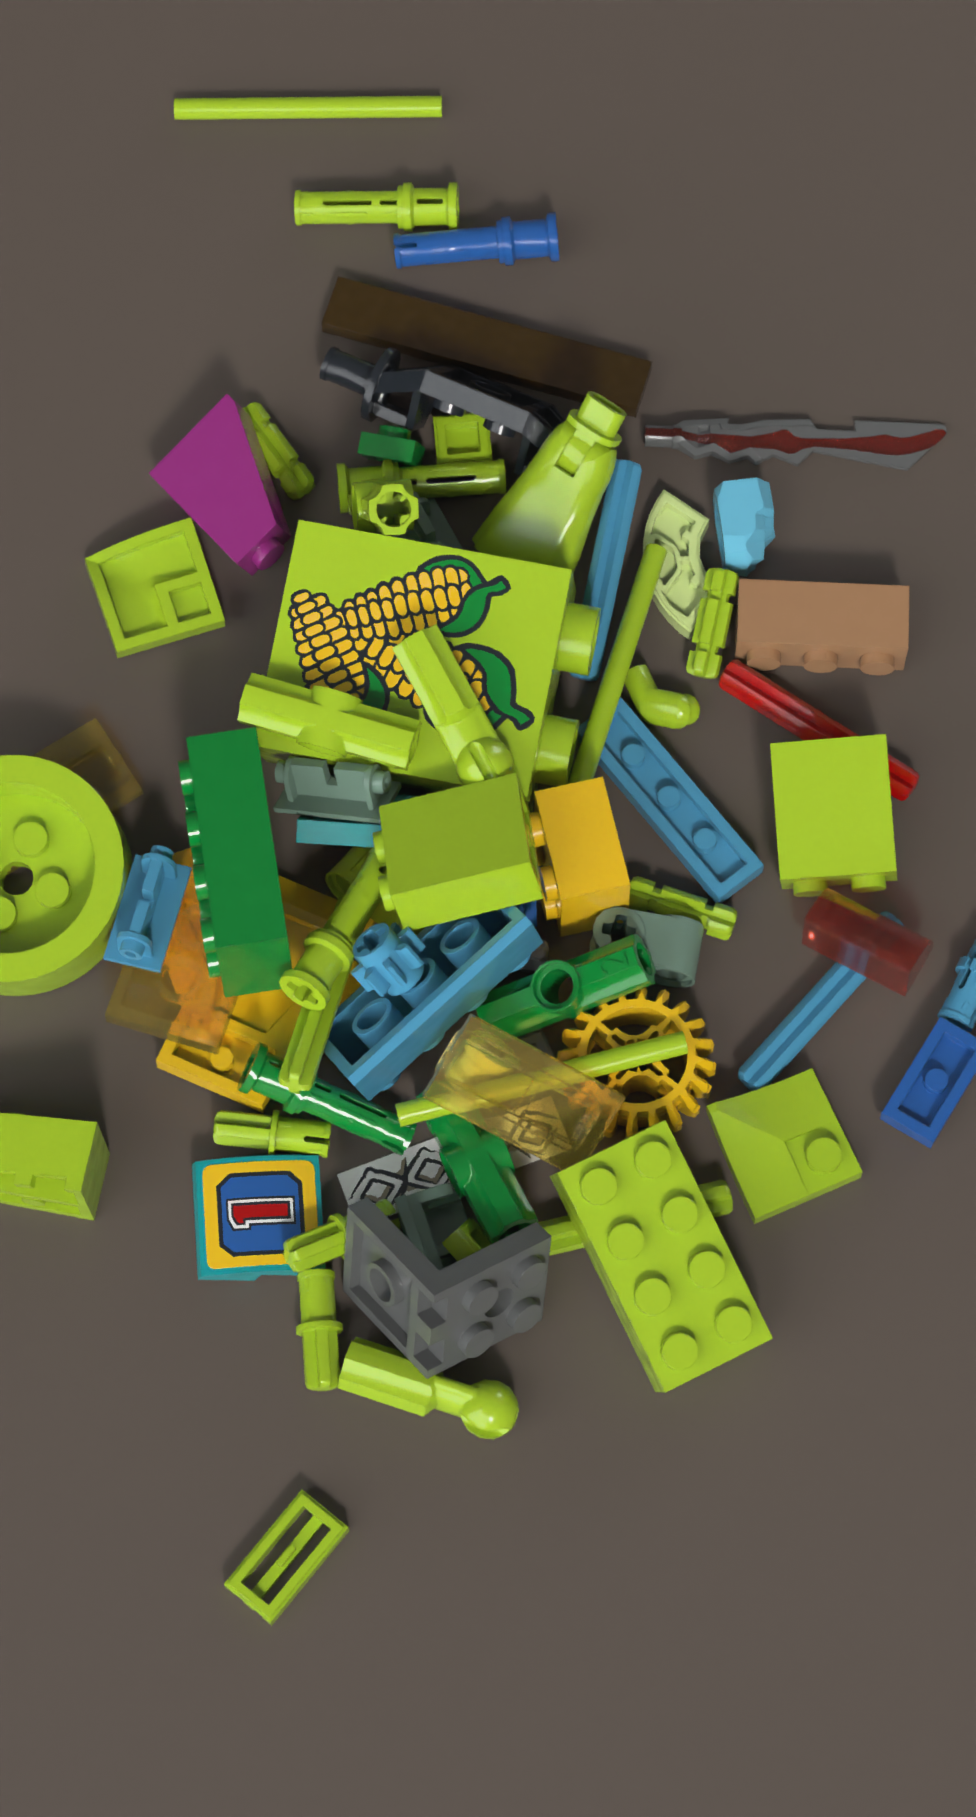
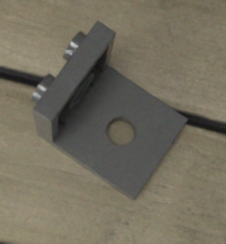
(448, 1311)

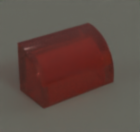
(865, 941)

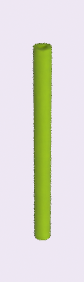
(307, 107)
(618, 663)
(591, 1065)

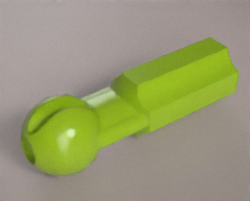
(453, 707)
(390, 1378)

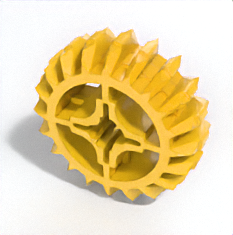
(655, 1078)

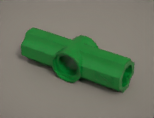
(596, 978)
(484, 1174)

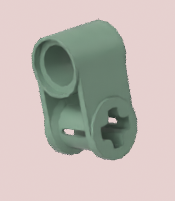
(669, 938)

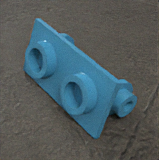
(148, 910)

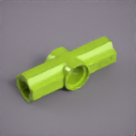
(383, 506)
(329, 721)

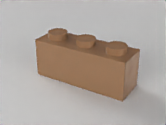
(822, 625)

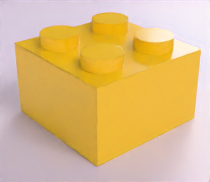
(578, 854)

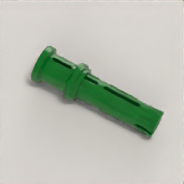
(326, 1102)

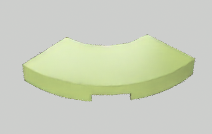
(683, 575)

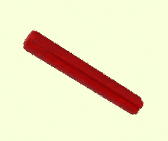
(801, 717)

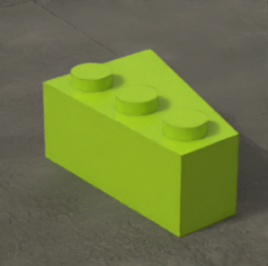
(52, 1164)

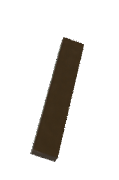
(484, 345)

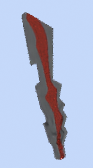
(793, 440)

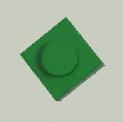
(391, 444)

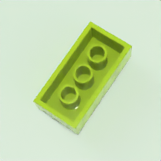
(661, 1257)

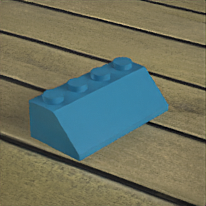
(462, 962)

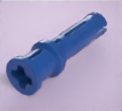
(505, 242)

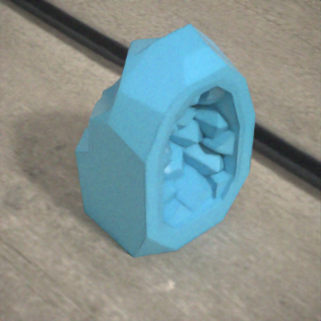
(743, 522)

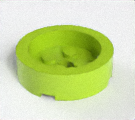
(79, 872)

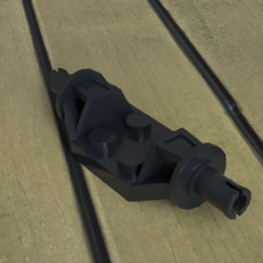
(447, 389)

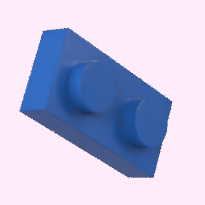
(933, 1084)

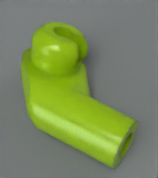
(660, 706)

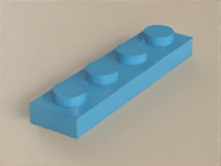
(675, 807)

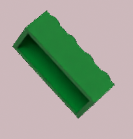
(234, 861)

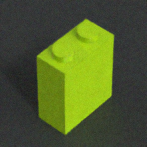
(833, 814)
(457, 853)

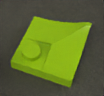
(155, 588)
(783, 1145)

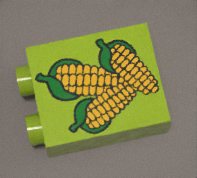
(503, 618)

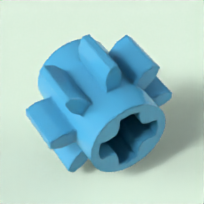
(388, 959)

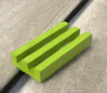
(320, 1517)

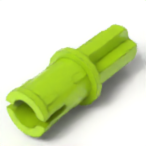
(272, 1133)
(324, 1241)
(319, 1329)

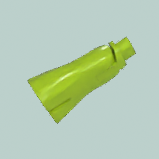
(558, 493)

